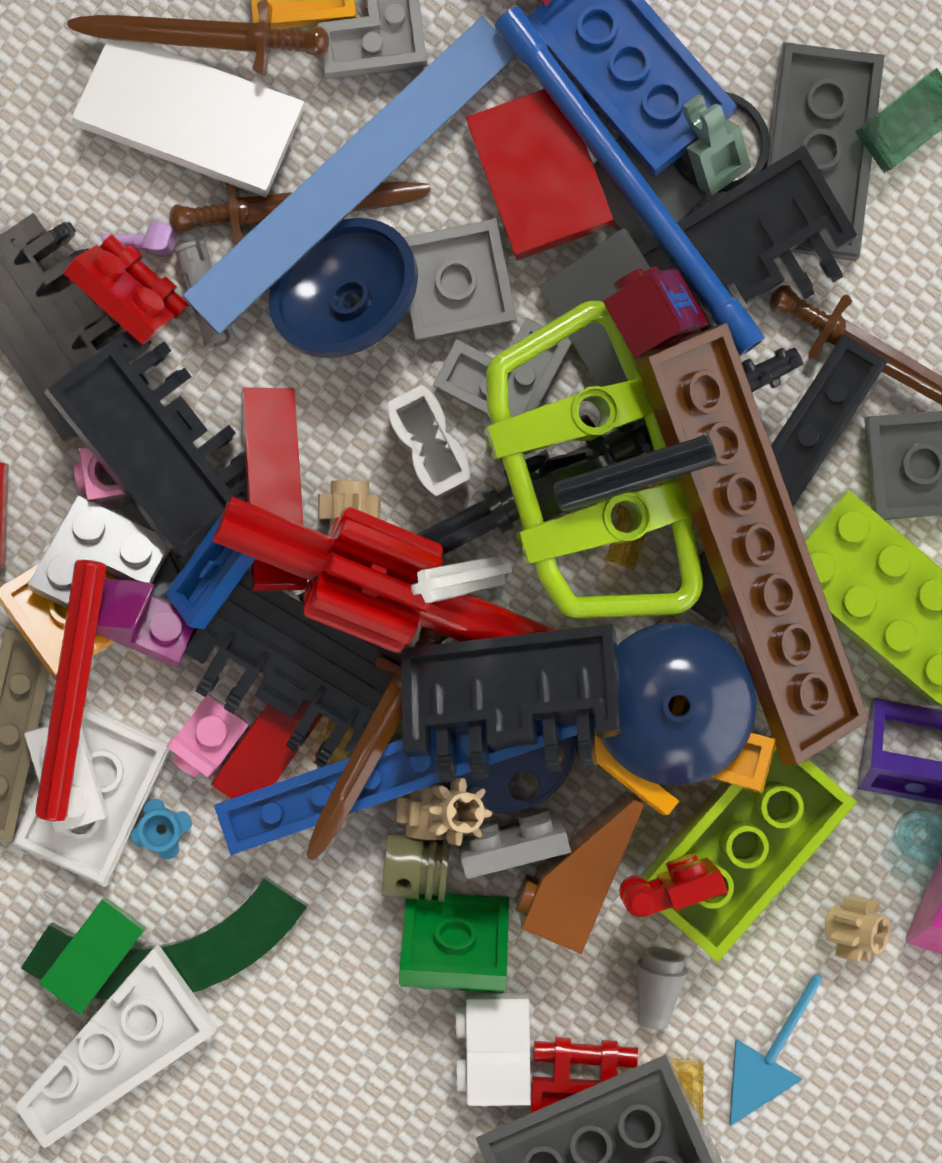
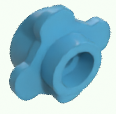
(147, 834)

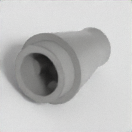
(659, 984)

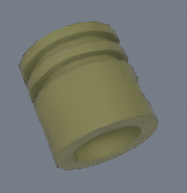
(415, 868)

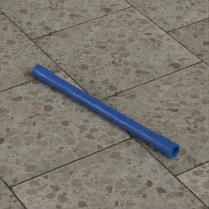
(533, 52)

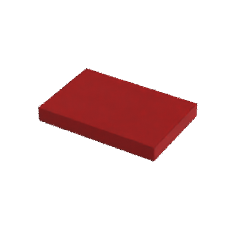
(538, 174)

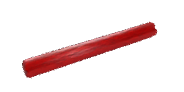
(70, 690)

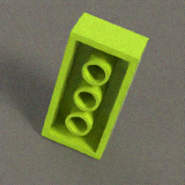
(881, 592)
(755, 845)

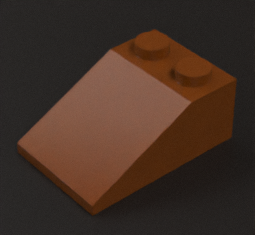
(571, 887)

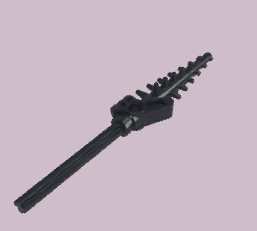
(623, 443)

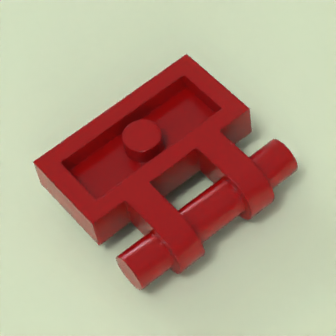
(127, 288)
(681, 886)
(562, 1054)

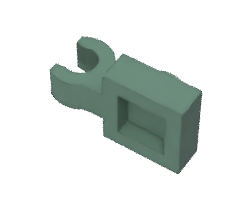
(720, 151)

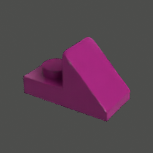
(142, 621)

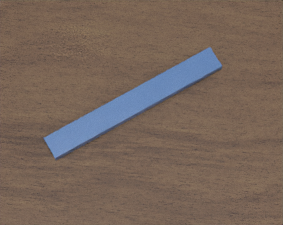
(349, 176)

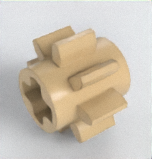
(348, 494)
(470, 811)
(418, 822)
(857, 929)

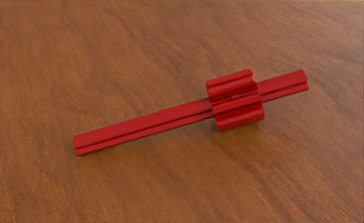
(365, 577)

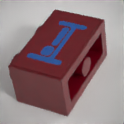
(654, 310)

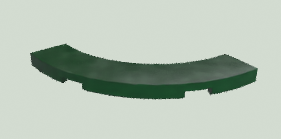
(204, 957)

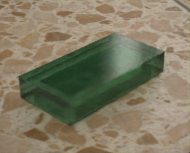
(904, 122)

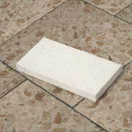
(189, 114)

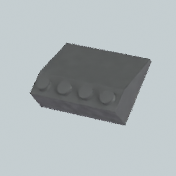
(621, 1120)

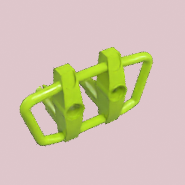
(591, 526)

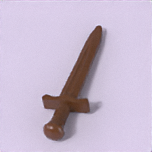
(207, 34)
(254, 209)
(832, 328)
(366, 753)

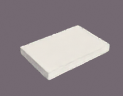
(127, 771)

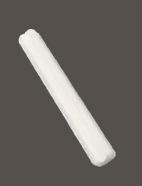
(460, 579)

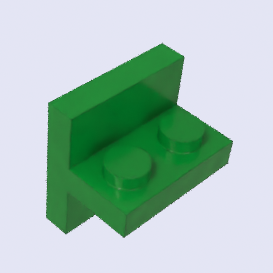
(455, 943)

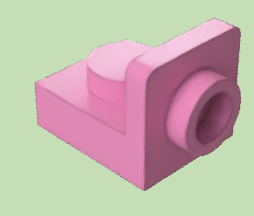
(207, 738)

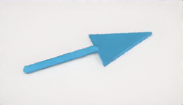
(758, 1076)

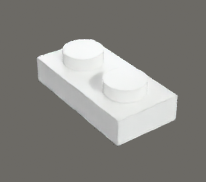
(86, 798)

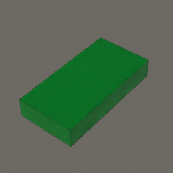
(92, 955)

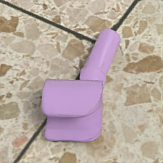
(157, 241)

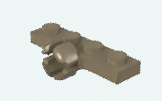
(21, 701)

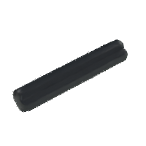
(635, 473)

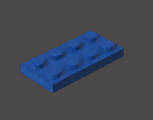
(630, 72)

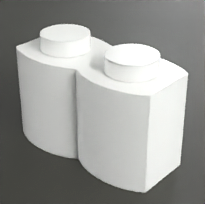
(423, 432)
(496, 1049)

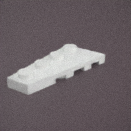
(126, 1042)

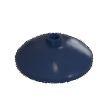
(352, 265)
(719, 694)

